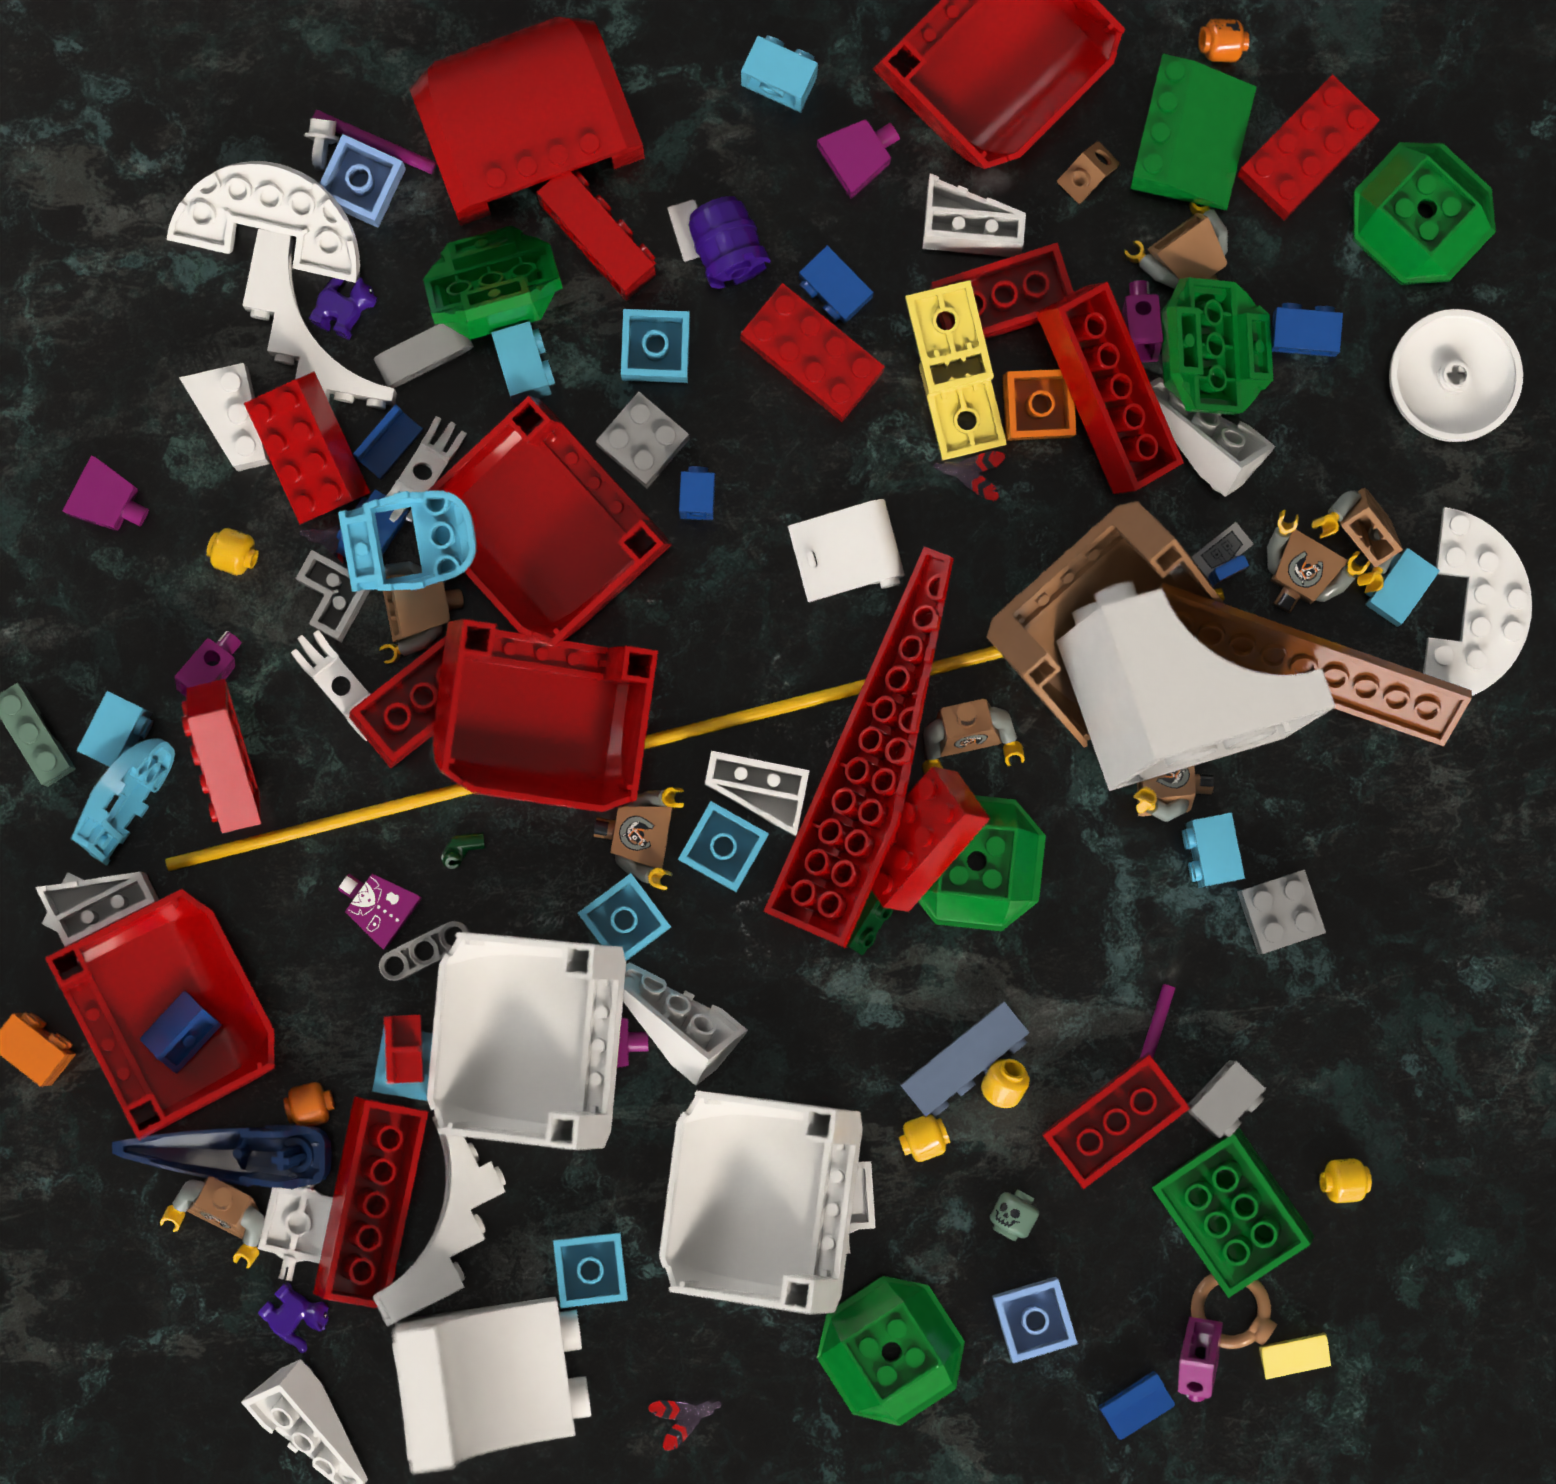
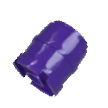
(727, 241)

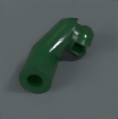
(458, 848)

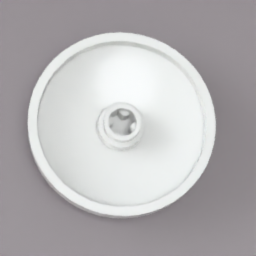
(1456, 375)

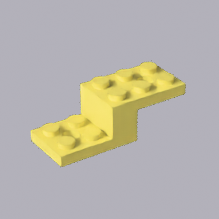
(956, 370)

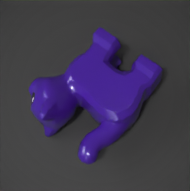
(345, 310)
(294, 1309)

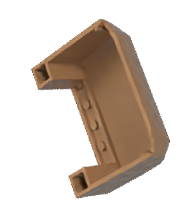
(1115, 551)

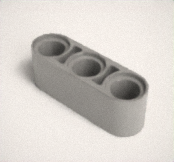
(421, 354)
(408, 953)

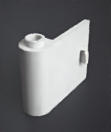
(850, 548)

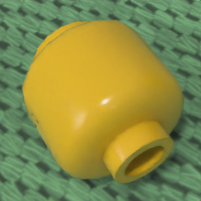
(232, 551)
(1005, 1083)
(924, 1138)
(1345, 1180)

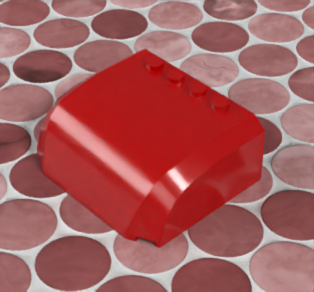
(1000, 70)
(524, 112)
(548, 524)
(542, 717)
(128, 979)

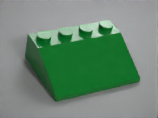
(1193, 133)
(1233, 1212)

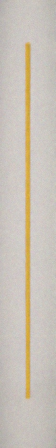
(651, 740)

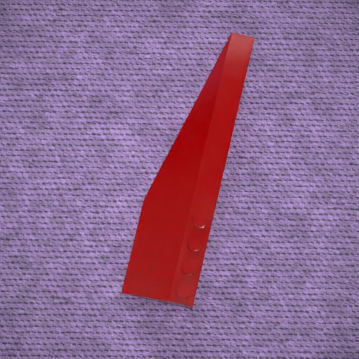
(868, 773)

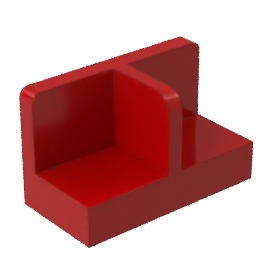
(403, 1049)

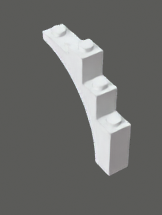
(272, 294)
(433, 1273)

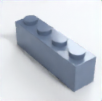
(964, 1059)

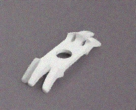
(428, 455)
(326, 671)

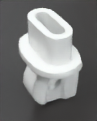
(322, 134)

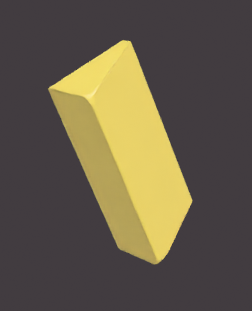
(1295, 1355)

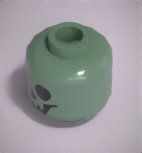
(1014, 1215)

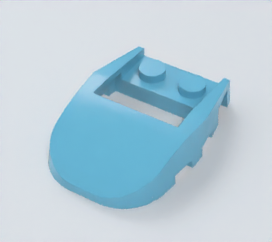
(442, 533)
(131, 779)

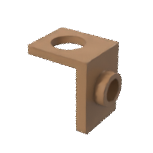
(1087, 172)

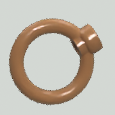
(1259, 1330)

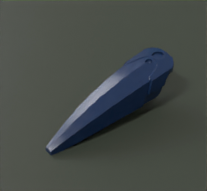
(241, 1156)

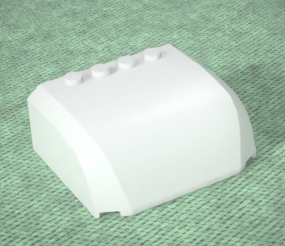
(527, 1040)
(761, 1201)

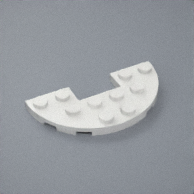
(273, 200)
(1494, 606)

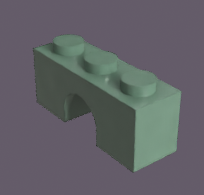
(32, 736)

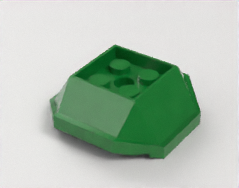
(1404, 241)
(492, 282)
(1215, 346)
(1007, 882)
(885, 1313)

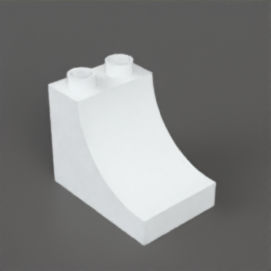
(1167, 700)
(487, 1380)

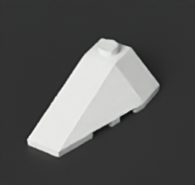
(1214, 446)
(684, 1030)
(302, 1413)

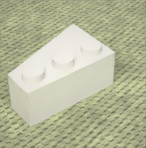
(970, 223)
(221, 402)
(761, 787)
(93, 904)

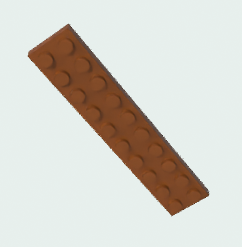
(1356, 680)

